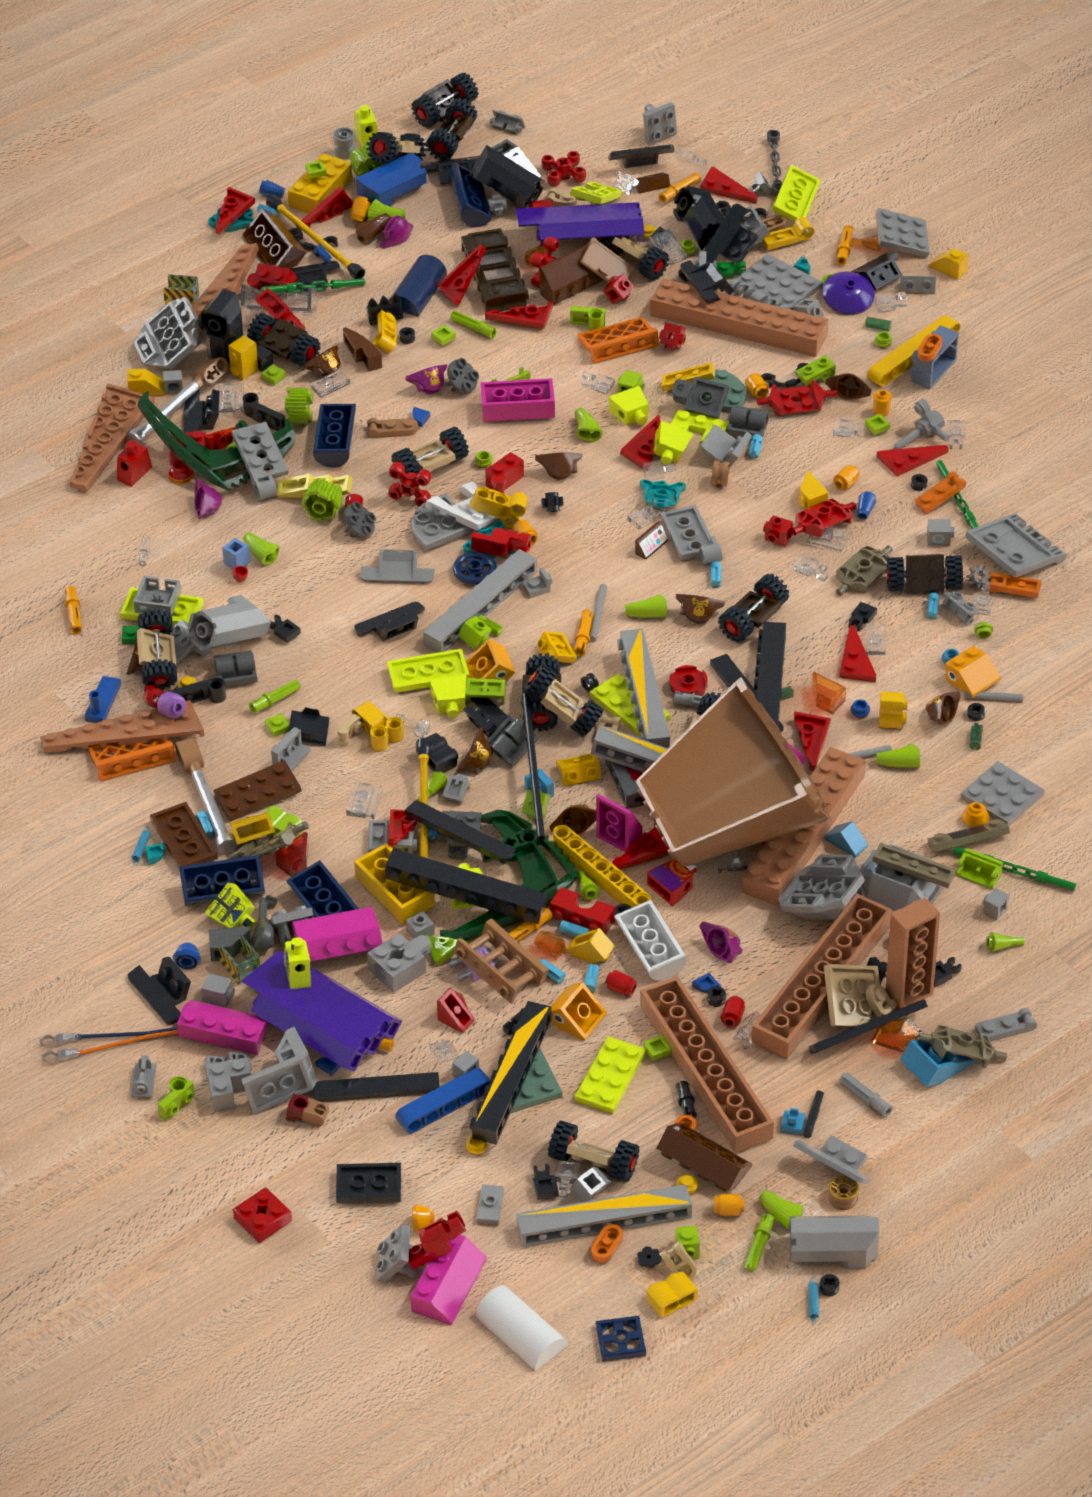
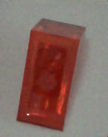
(294, 857)

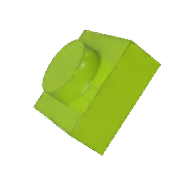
(315, 169)
(443, 335)
(273, 374)
(877, 424)
(277, 725)
(657, 1048)

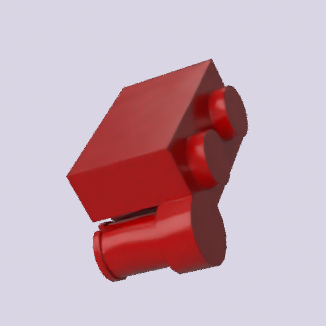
(270, 276)
(504, 472)

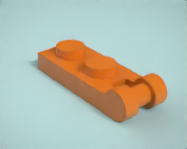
(940, 492)
(1018, 586)

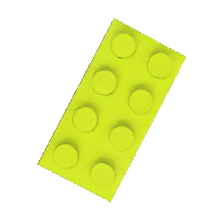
(795, 194)
(184, 608)
(417, 671)
(616, 700)
(610, 1075)

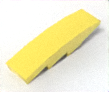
(297, 486)

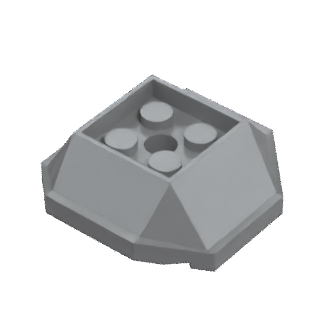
(169, 335)
(894, 887)
(823, 888)

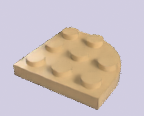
(847, 993)

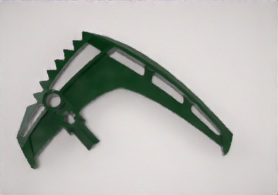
(219, 461)
(534, 866)

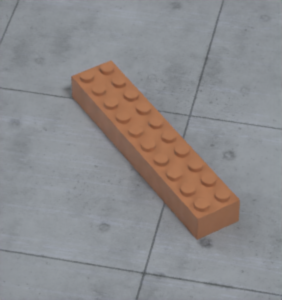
(740, 318)
(787, 855)
(805, 994)
(707, 1064)

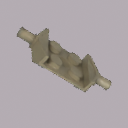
(858, 578)
(266, 847)
(962, 1043)

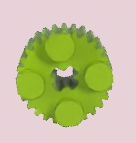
(361, 161)
(298, 405)
(322, 499)

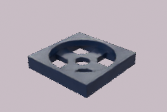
(624, 1352)

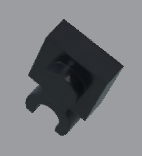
(862, 614)
(284, 629)
(944, 972)
(544, 1183)

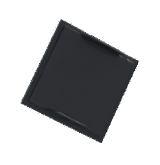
(312, 725)

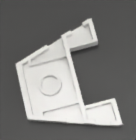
(463, 511)

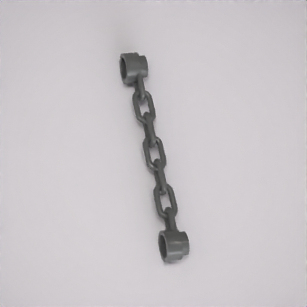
(773, 138)

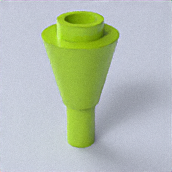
(436, 782)
(588, 888)
(998, 941)

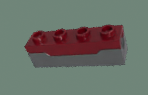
(626, 783)

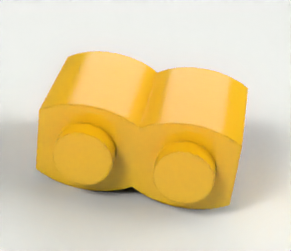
(891, 710)
(671, 1294)

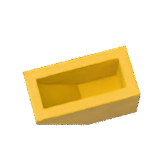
(951, 263)
(143, 380)
(811, 491)
(252, 828)
(591, 946)

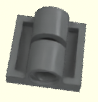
(747, 420)
(236, 668)
(510, 741)

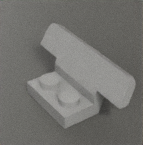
(397, 567)
(838, 1156)

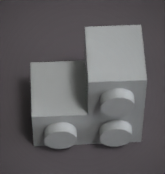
(224, 1080)

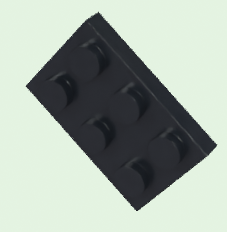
(368, 1183)

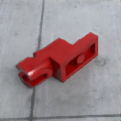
(277, 308)
(501, 542)
(436, 1239)

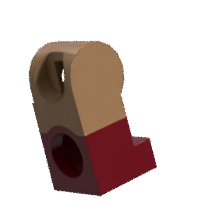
(306, 1110)

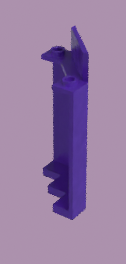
(584, 221)
(324, 1015)

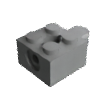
(399, 961)

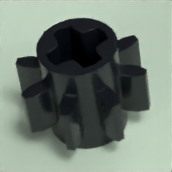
(552, 502)

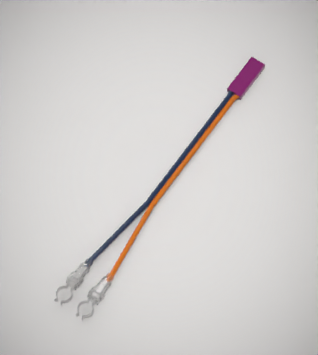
(63, 1039)

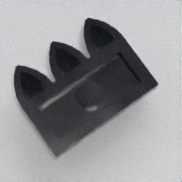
(393, 307)

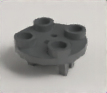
(462, 376)
(359, 520)

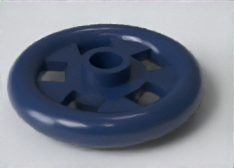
(474, 567)

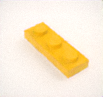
(704, 371)

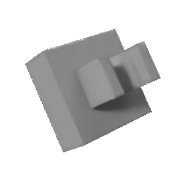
(761, 185)

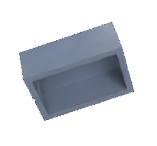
(930, 372)

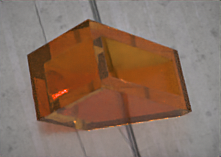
(827, 693)
(896, 1034)

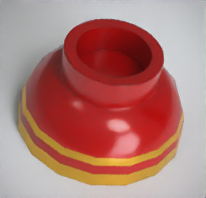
(180, 473)

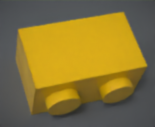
(243, 357)

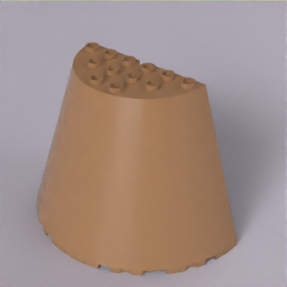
(729, 783)

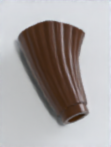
(370, 229)

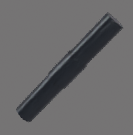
(813, 1114)

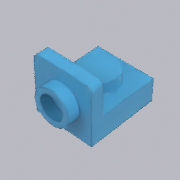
(545, 783)

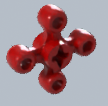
(563, 168)
(540, 259)
(409, 483)

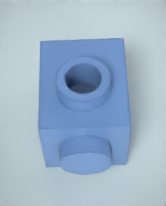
(235, 554)

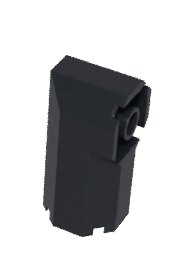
(507, 177)
(699, 212)
(222, 323)

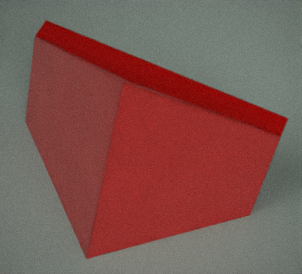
(454, 1011)

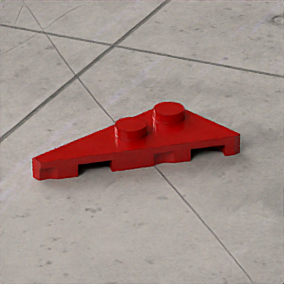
(723, 185)
(234, 206)
(458, 280)
(523, 315)
(641, 447)
(907, 459)
(812, 733)
(643, 849)

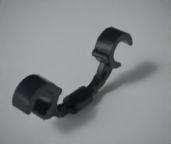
(725, 207)
(298, 235)
(789, 383)

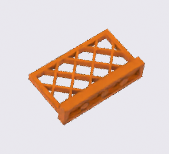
(614, 346)
(129, 761)

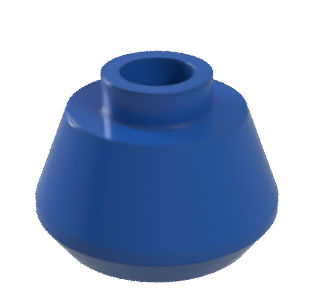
(187, 956)

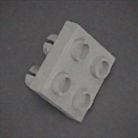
(659, 122)
(282, 920)
(394, 1255)

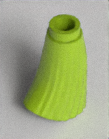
(377, 208)
(587, 426)
(263, 550)
(649, 608)
(900, 758)
(780, 1208)

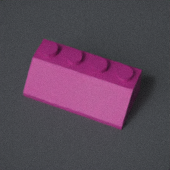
(517, 400)
(339, 933)
(222, 1027)
(448, 1281)

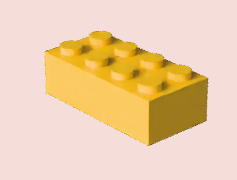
(309, 193)
(397, 898)

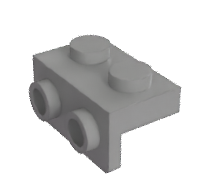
(290, 749)

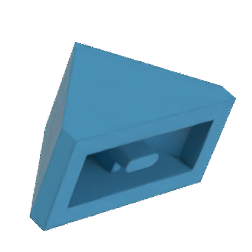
(847, 838)

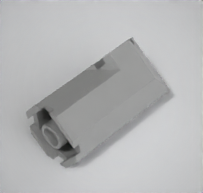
(227, 624)
(834, 1239)

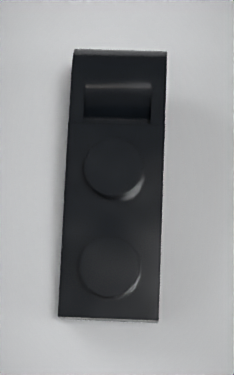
(262, 413)
(211, 688)

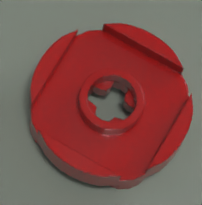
(698, 680)

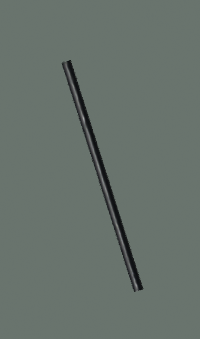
(533, 767)

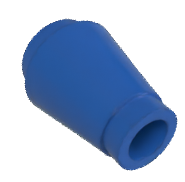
(269, 188)
(865, 504)

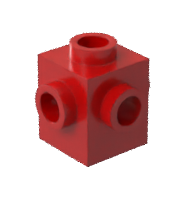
(618, 288)
(675, 331)
(778, 530)

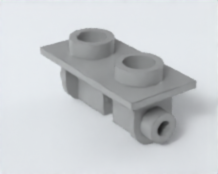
(514, 123)
(918, 284)
(954, 602)
(143, 1078)

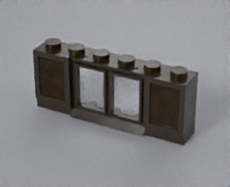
(497, 271)

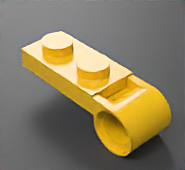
(800, 231)
(386, 336)

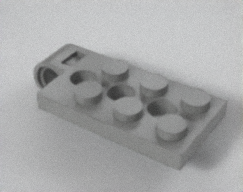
(261, 481)
(708, 549)

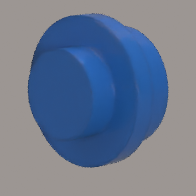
(860, 708)

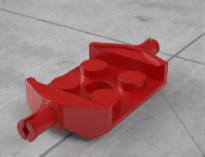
(810, 399)
(822, 516)

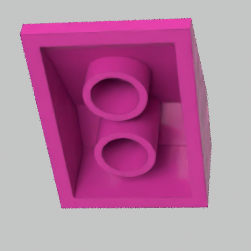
(616, 824)

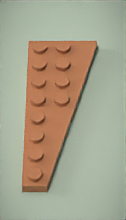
(230, 277)
(107, 433)
(126, 730)

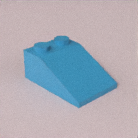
(929, 1066)

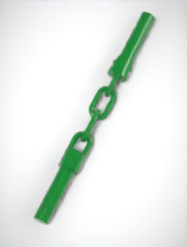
(291, 287)
(969, 516)
(1041, 876)

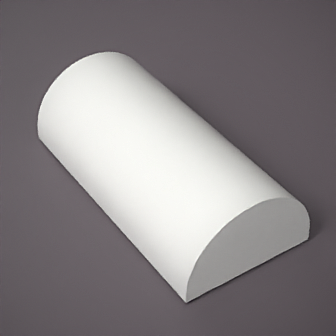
(652, 941)
(520, 1327)

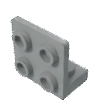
(723, 446)
(183, 643)

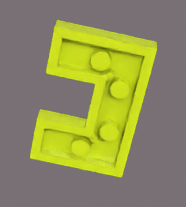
(596, 193)
(697, 423)

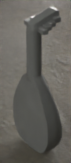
(263, 932)

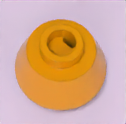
(975, 814)
(421, 1217)

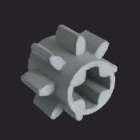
(497, 204)
(973, 580)

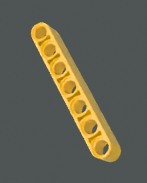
(901, 358)
(599, 868)

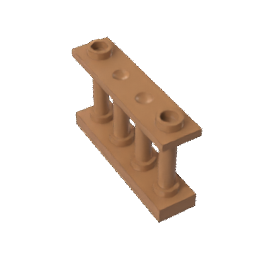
(512, 950)

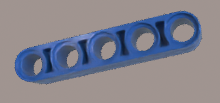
(443, 1100)

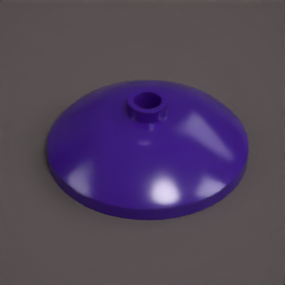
(848, 293)

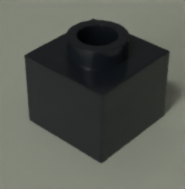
(265, 358)

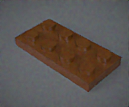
(257, 790)
(183, 835)

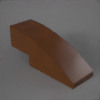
(362, 349)

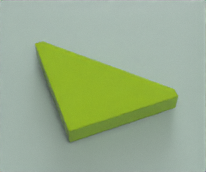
(442, 948)

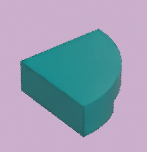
(803, 265)
(155, 853)

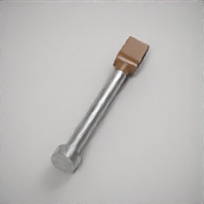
(205, 374)
(192, 761)

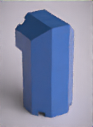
(392, 179)

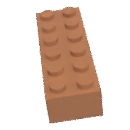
(912, 952)

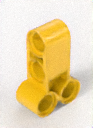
(500, 505)
(379, 726)

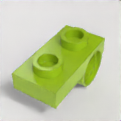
(593, 317)
(817, 369)
(180, 1093)

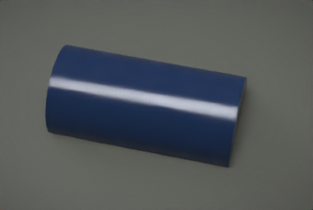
(469, 197)
(420, 284)
(334, 434)
(206, 880)
(321, 891)

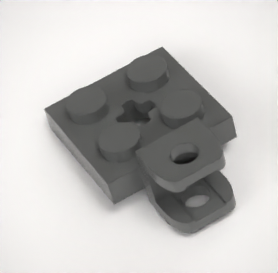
(691, 396)
(470, 818)

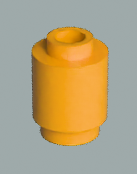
(359, 209)
(756, 385)
(882, 402)
(846, 477)
(525, 526)
(728, 1205)

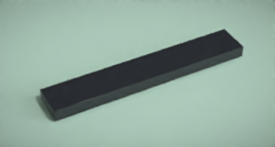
(730, 673)
(460, 831)
(867, 1026)
(375, 1087)

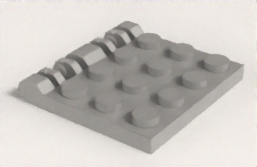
(775, 283)
(1015, 546)

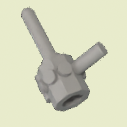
(927, 425)

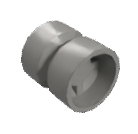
(344, 142)

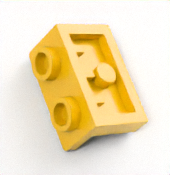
(557, 645)
(579, 769)

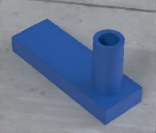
(102, 699)

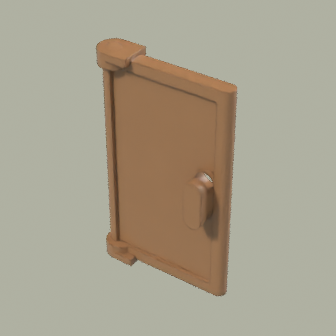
(602, 258)

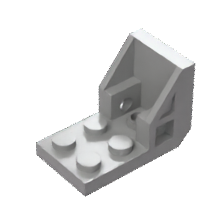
(280, 1081)

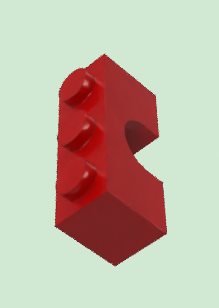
(566, 907)

